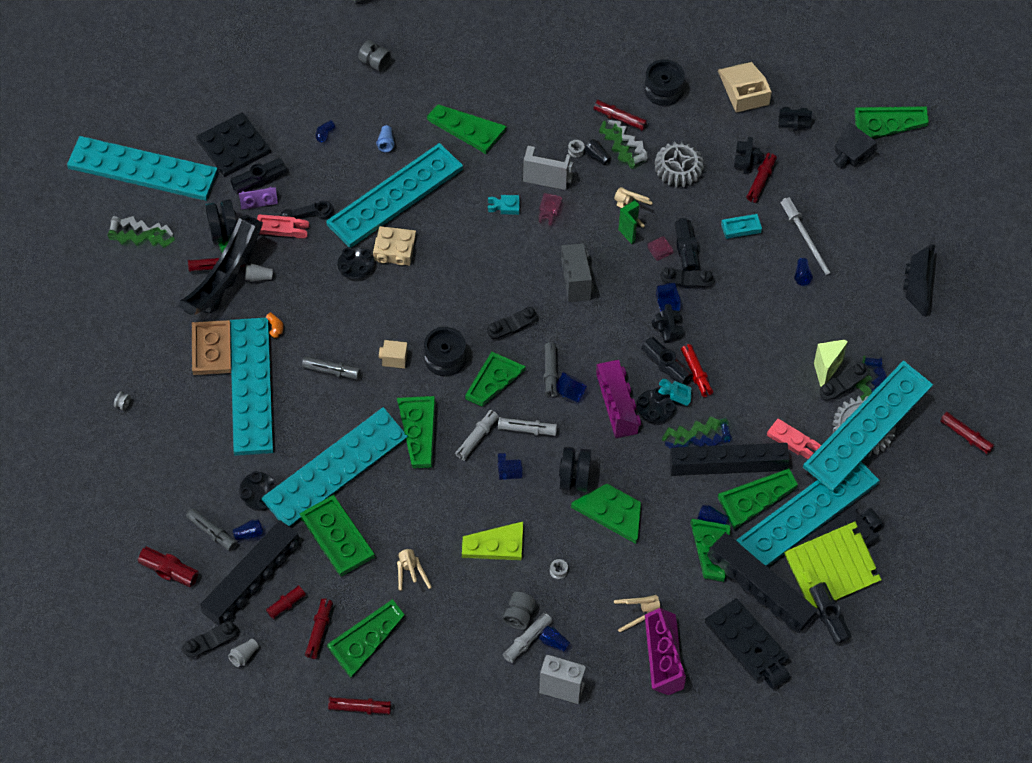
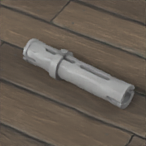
(527, 426)
(482, 428)
(521, 643)

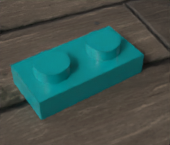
(741, 226)

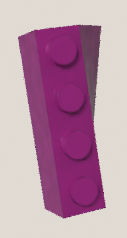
(617, 399)
(664, 652)

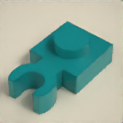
(507, 204)
(677, 391)

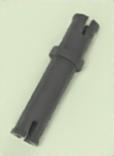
(309, 363)
(550, 376)
(218, 534)

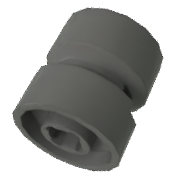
(374, 55)
(520, 609)

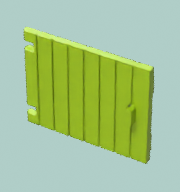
(833, 558)

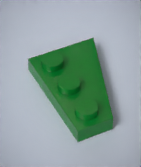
(705, 535)

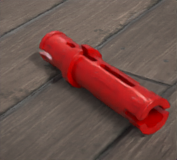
(700, 377)

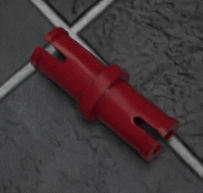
(285, 602)

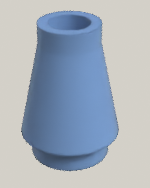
(385, 141)

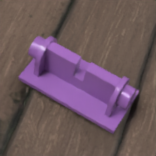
(258, 198)

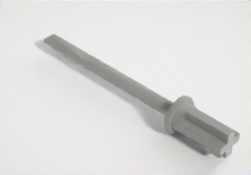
(795, 216)

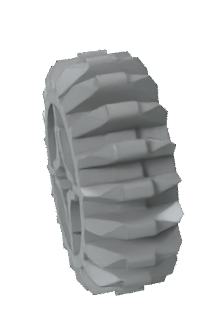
(679, 164)

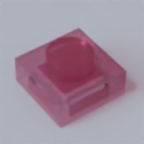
(660, 248)

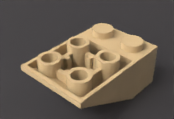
(745, 86)

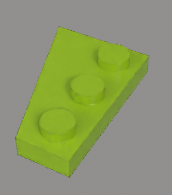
(496, 543)

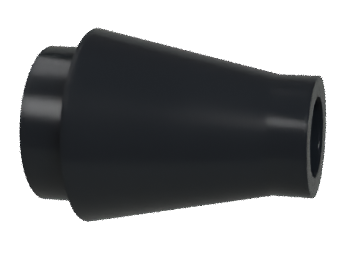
(596, 151)

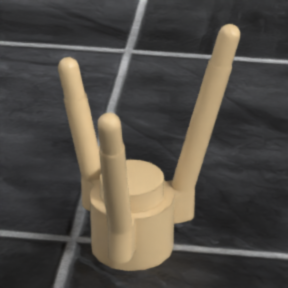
(625, 197)
(408, 562)
(648, 605)

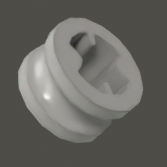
(576, 143)
(122, 401)
(558, 575)

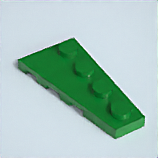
(471, 129)

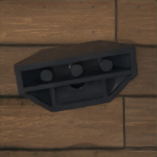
(919, 279)

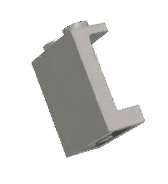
(546, 171)
(562, 679)

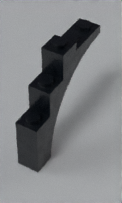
(238, 252)

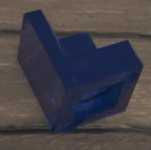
(668, 295)
(571, 387)
(509, 468)

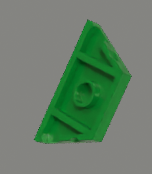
(612, 510)

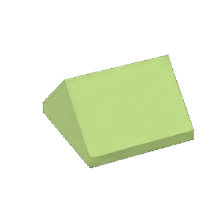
(828, 359)

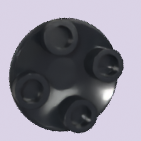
(355, 262)
(655, 406)
(254, 488)

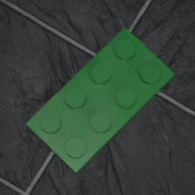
(337, 535)

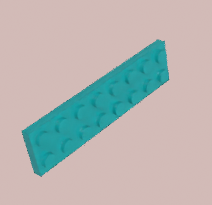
(142, 168)
(394, 195)
(251, 386)
(867, 426)
(335, 467)
(805, 515)

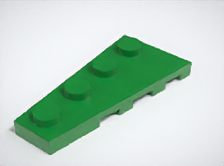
(886, 121)
(418, 425)
(754, 497)
(361, 640)

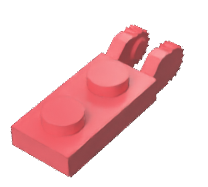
(283, 226)
(797, 441)

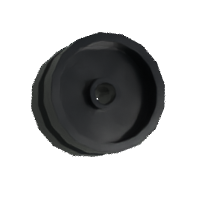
(664, 82)
(221, 221)
(445, 351)
(574, 469)

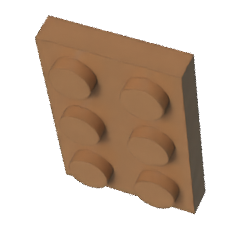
(211, 347)

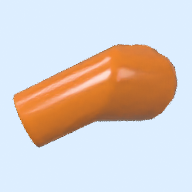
(277, 325)

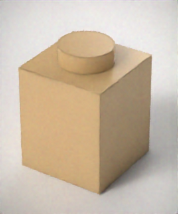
(393, 354)

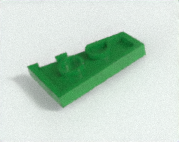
(493, 378)

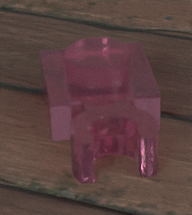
(549, 206)

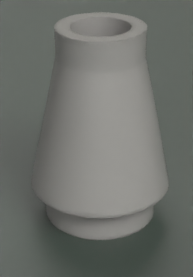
(257, 273)
(242, 653)

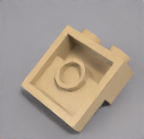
(394, 245)

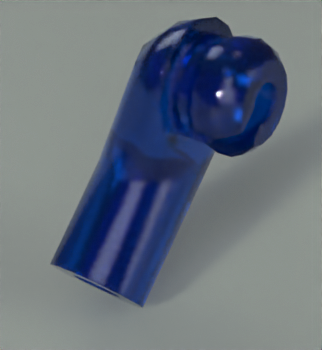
(322, 131)

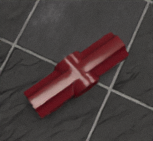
(168, 566)

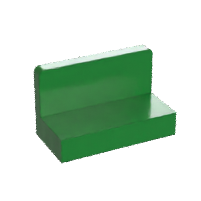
(629, 221)

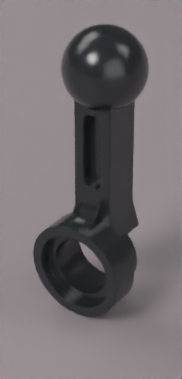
(310, 210)

